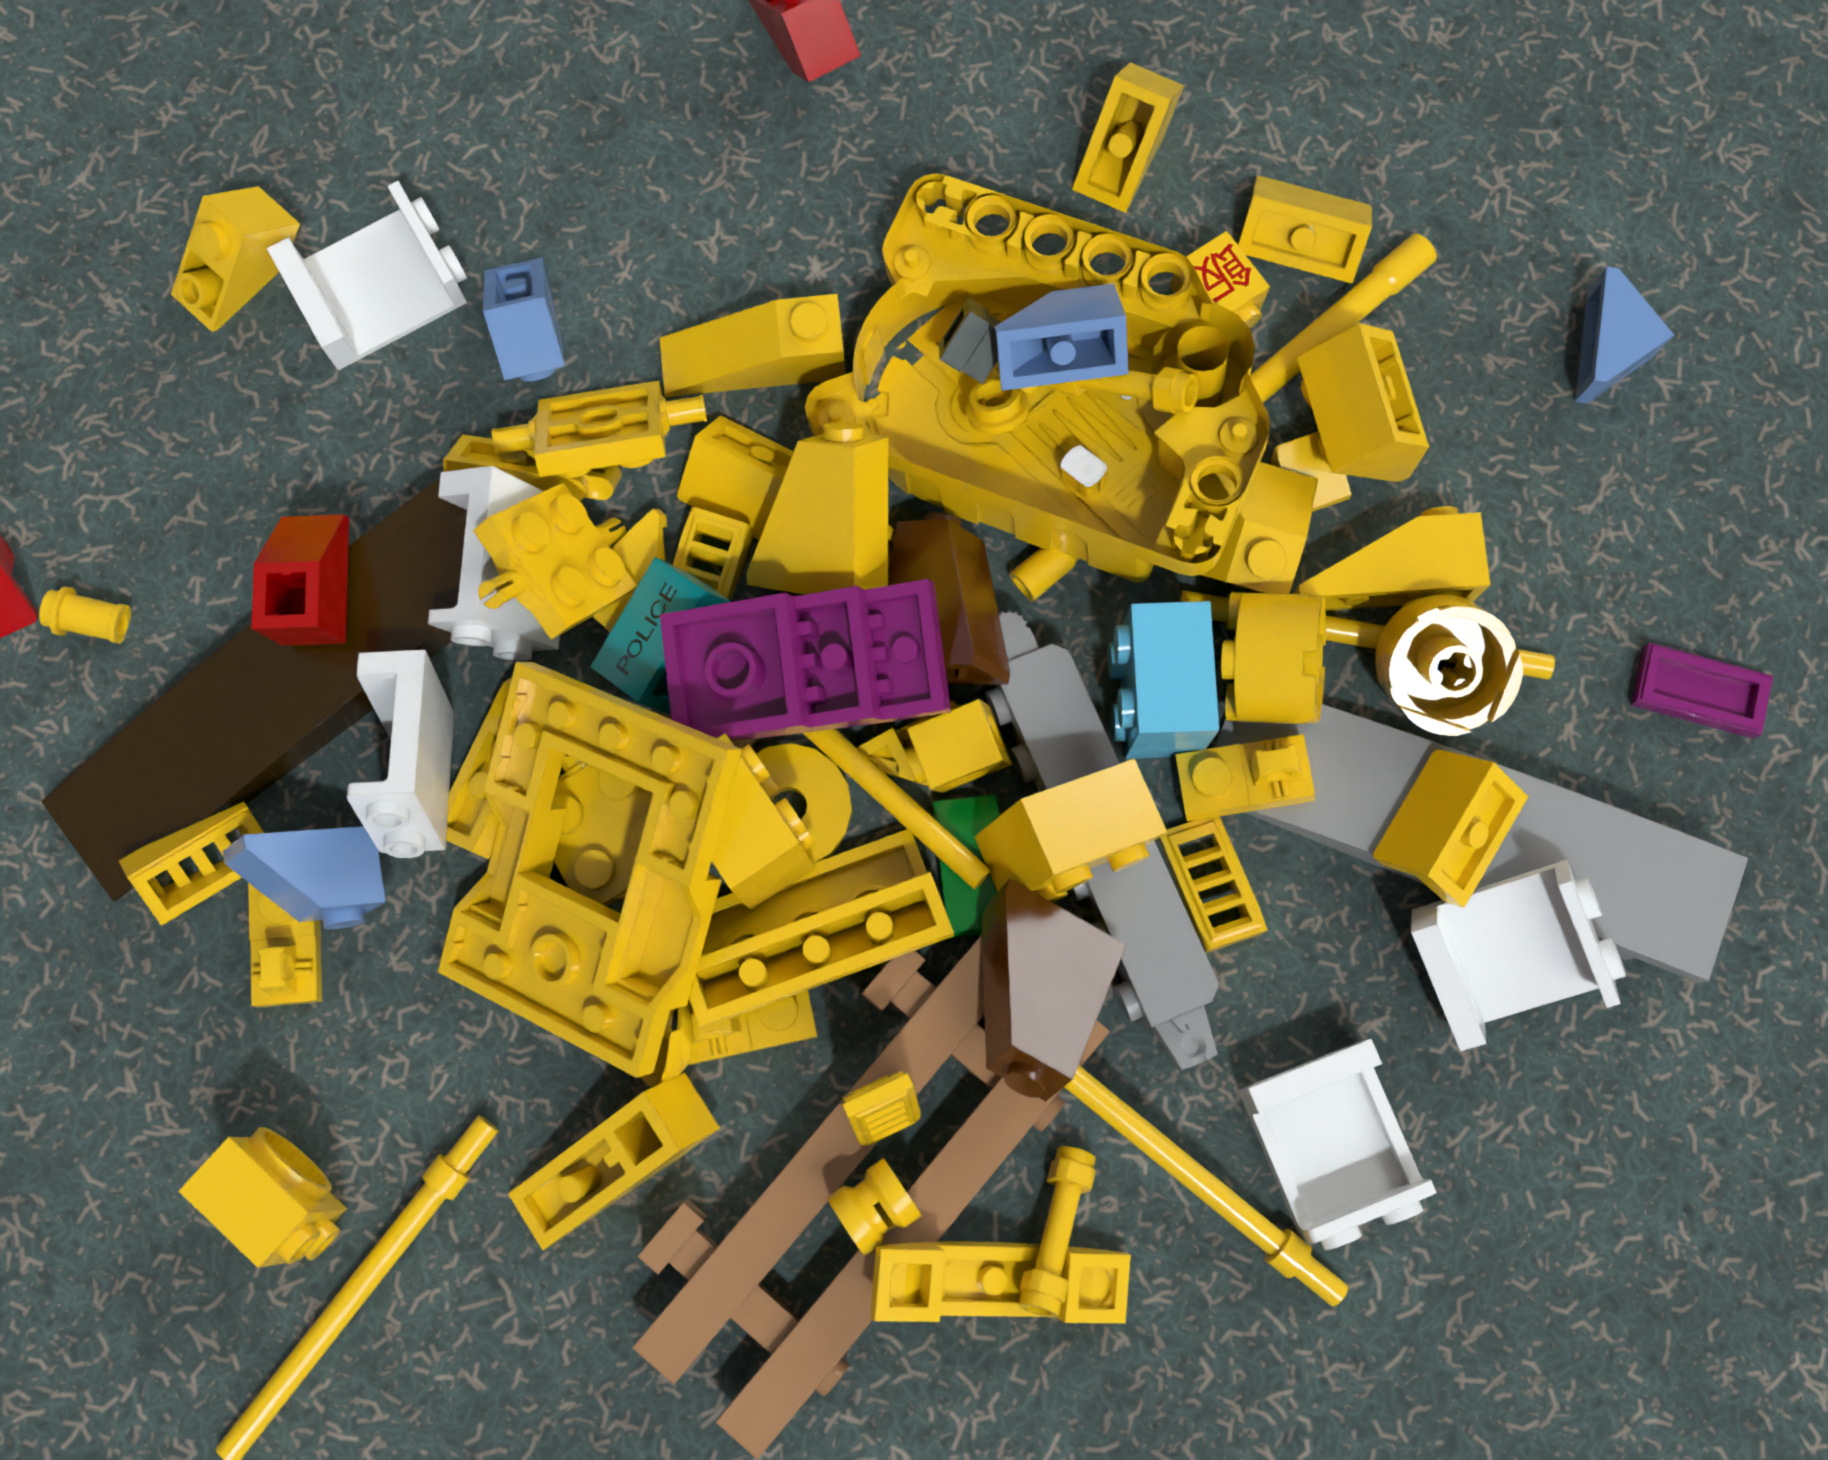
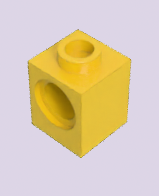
(957, 747)

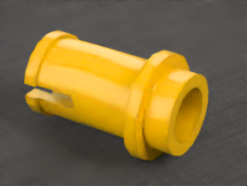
(70, 612)

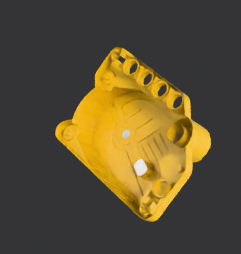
(1090, 442)

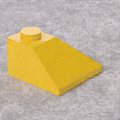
(1267, 532)

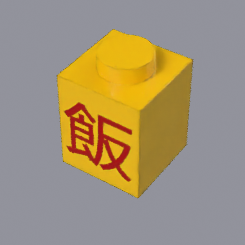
(1228, 278)

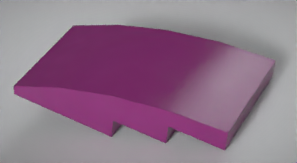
(806, 661)

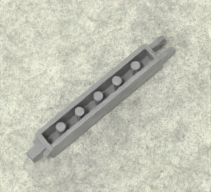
(1060, 741)

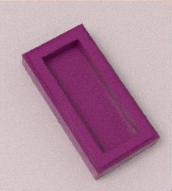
(1702, 690)

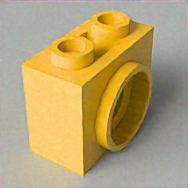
(266, 1199)

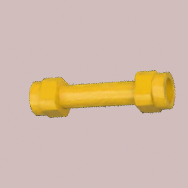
(1169, 389)
(1042, 1287)

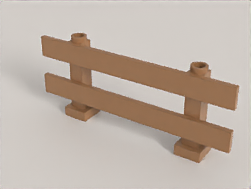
(728, 1276)

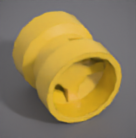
(857, 1211)

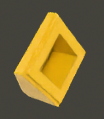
(1304, 457)

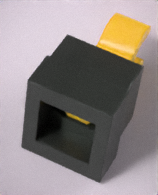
(971, 343)

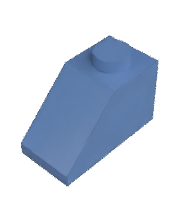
(523, 320)
(1064, 339)
(313, 872)

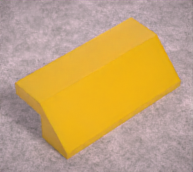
(818, 929)

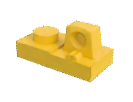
(1245, 777)
(283, 955)
(759, 1029)

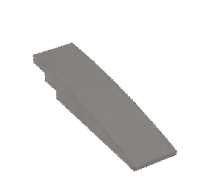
(1656, 887)

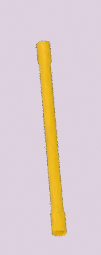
(1387, 278)

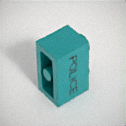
(634, 648)

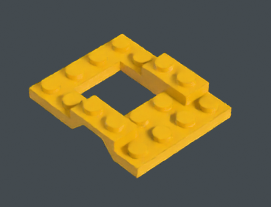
(552, 951)

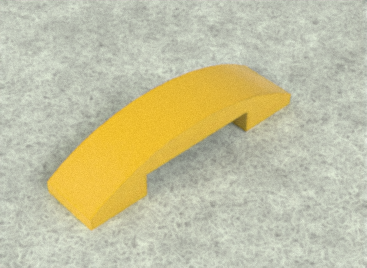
(985, 1278)

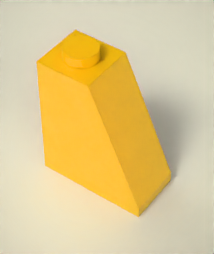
(828, 516)

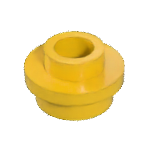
(996, 410)

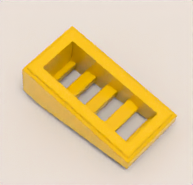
(722, 528)
(166, 852)
(1251, 921)
(882, 1107)

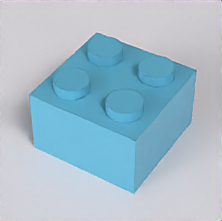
(1165, 679)

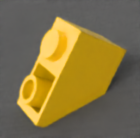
(229, 254)

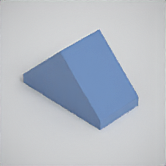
(1617, 334)

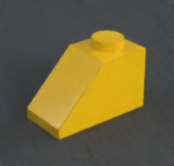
(1127, 136)

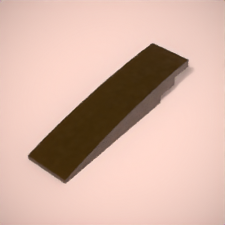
(261, 704)

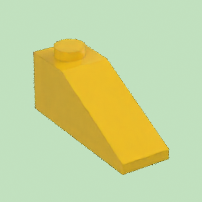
(757, 348)
(1422, 558)
(614, 1159)

